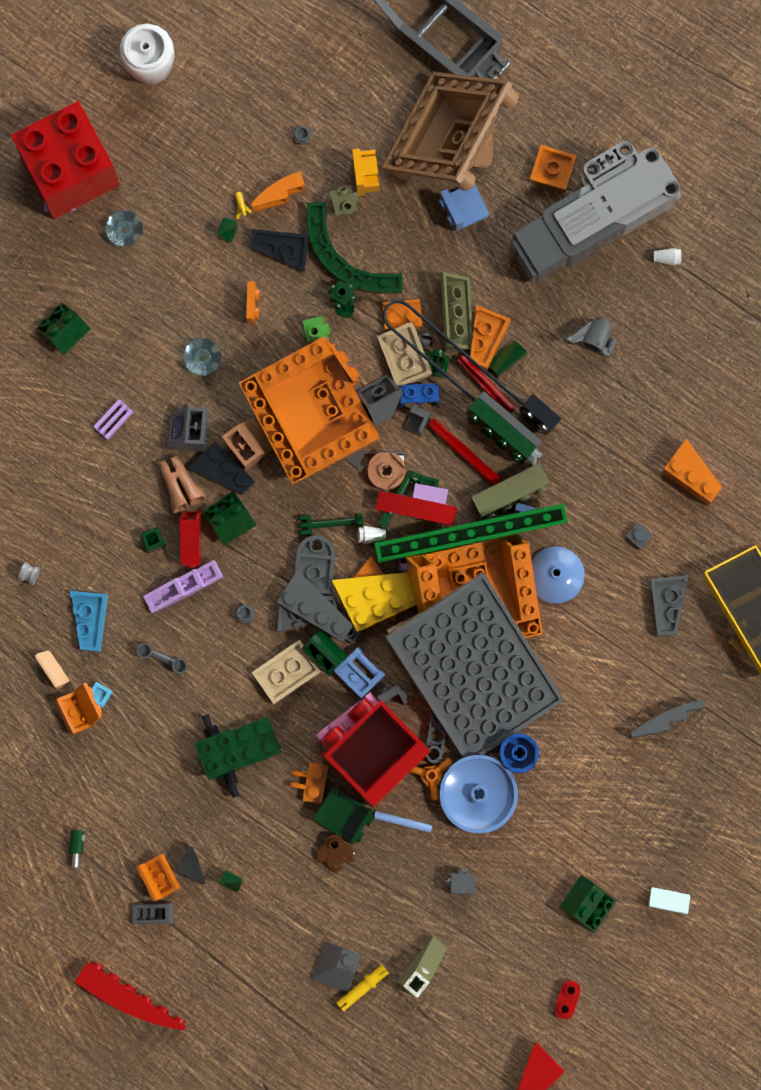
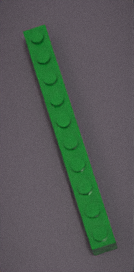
(471, 532)

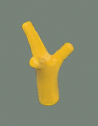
(242, 208)

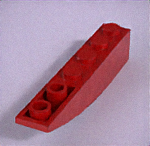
(124, 997)

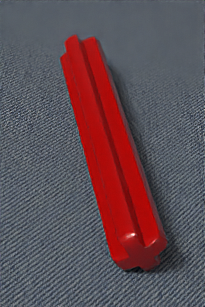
(485, 384)

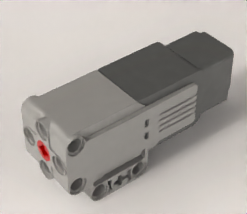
(617, 200)

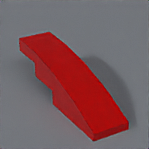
(416, 508)

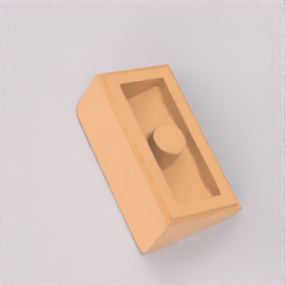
(52, 669)

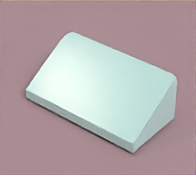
(669, 900)

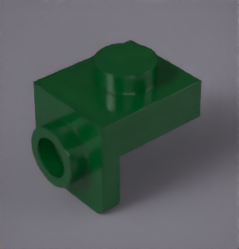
(440, 360)

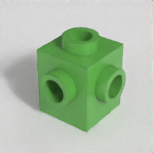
(311, 325)

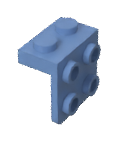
(463, 207)

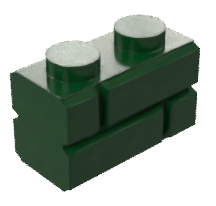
(324, 652)

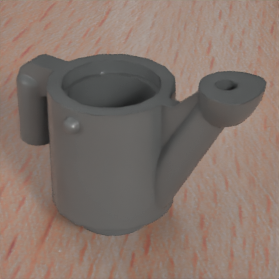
(594, 336)

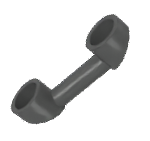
(146, 651)

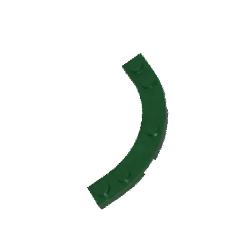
(339, 267)

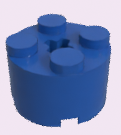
(527, 746)

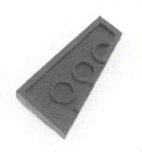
(309, 604)

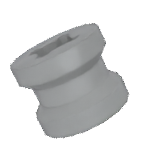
(29, 573)

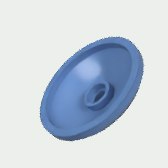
(562, 587)

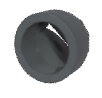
(426, 343)

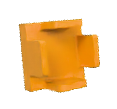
(365, 171)

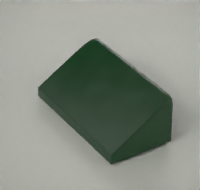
(507, 358)

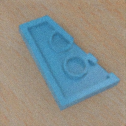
(90, 618)

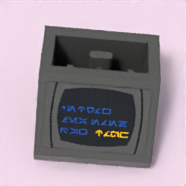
(188, 429)

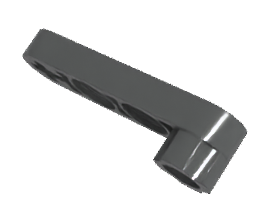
(435, 726)

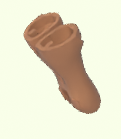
(177, 499)

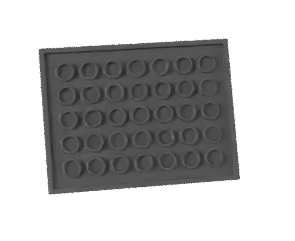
(474, 667)

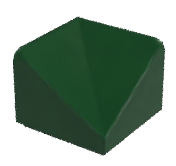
(227, 230)
(153, 540)
(231, 881)

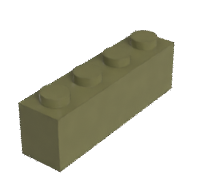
(510, 491)

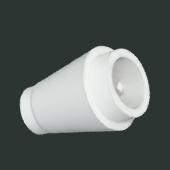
(668, 256)
(370, 534)

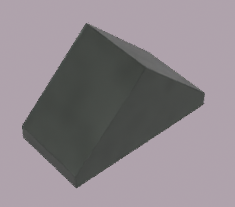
(190, 866)

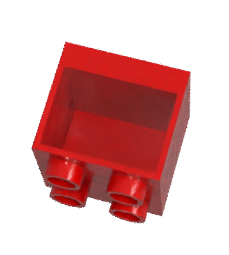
(66, 159)
(372, 751)

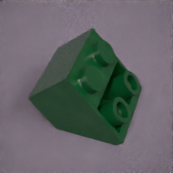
(63, 328)
(229, 518)
(587, 903)

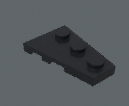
(282, 246)
(222, 469)

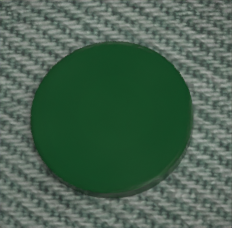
(345, 314)

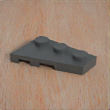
(667, 603)

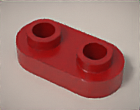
(567, 999)

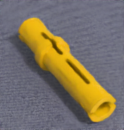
(364, 986)

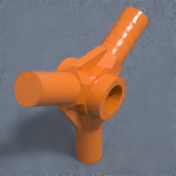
(432, 775)

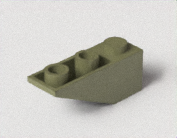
(423, 967)

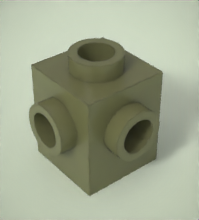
(344, 200)

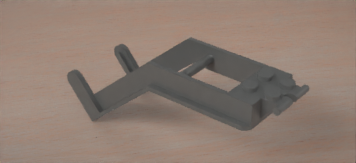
(479, 61)

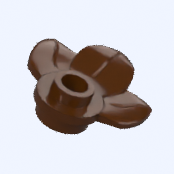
(335, 855)

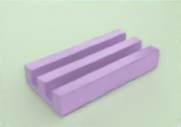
(123, 408)

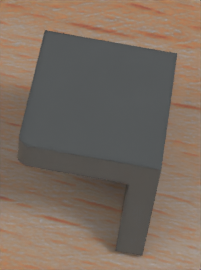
(417, 420)

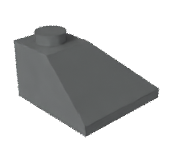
(380, 398)
(336, 967)

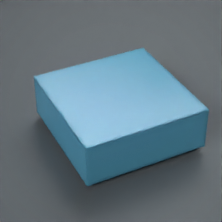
(101, 694)

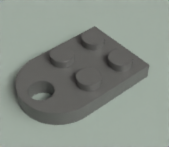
(316, 565)

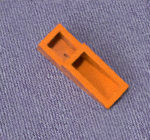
(278, 192)

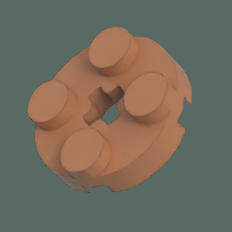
(386, 460)

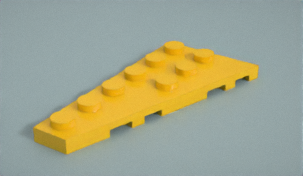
(374, 598)

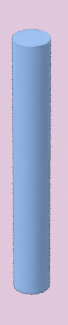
(403, 821)

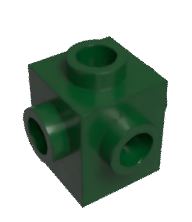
(345, 300)

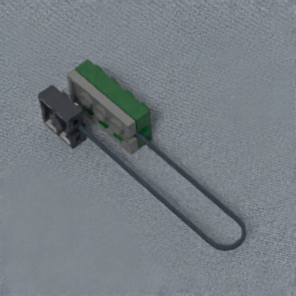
(490, 415)

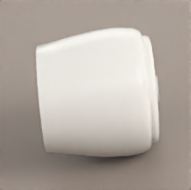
(147, 53)

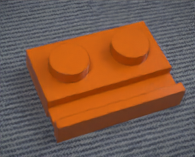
(253, 295)
(399, 314)

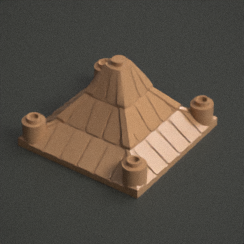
(450, 129)

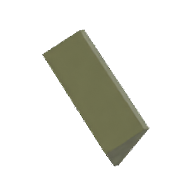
(456, 311)

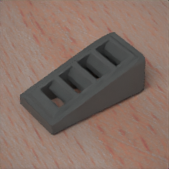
(169, 913)

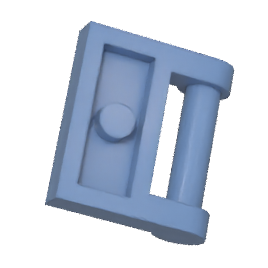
(355, 677)

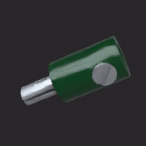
(76, 846)

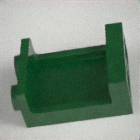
(344, 816)

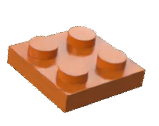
(553, 168)

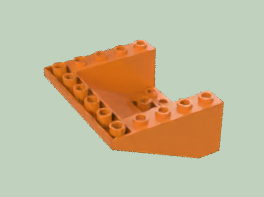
(309, 410)
(503, 561)

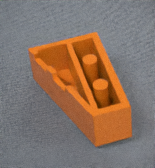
(692, 474)

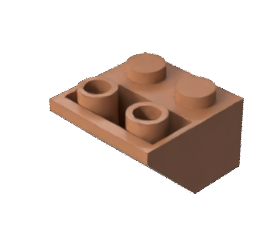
(248, 443)

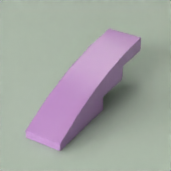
(183, 586)

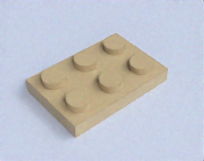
(402, 360)
(286, 672)

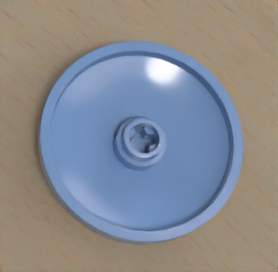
(478, 794)

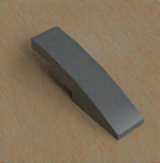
(661, 722)

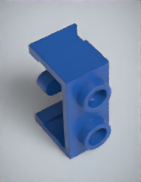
(419, 394)

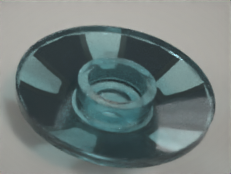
(120, 220)
(199, 348)

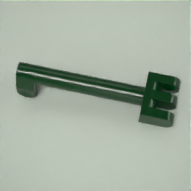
(409, 476)
(309, 525)

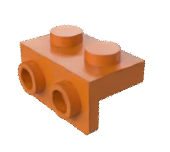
(158, 877)

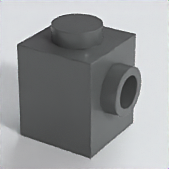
(461, 883)

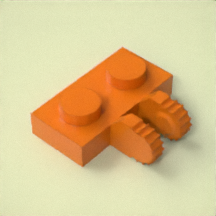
(314, 784)

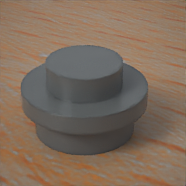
(302, 135)
(245, 613)

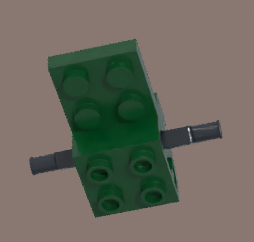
(235, 750)

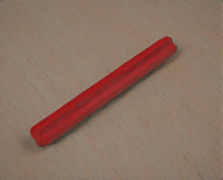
(464, 452)

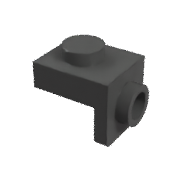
(388, 694)

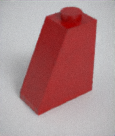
(190, 538)
(540, 1070)

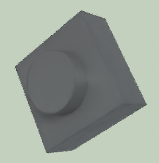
(639, 536)

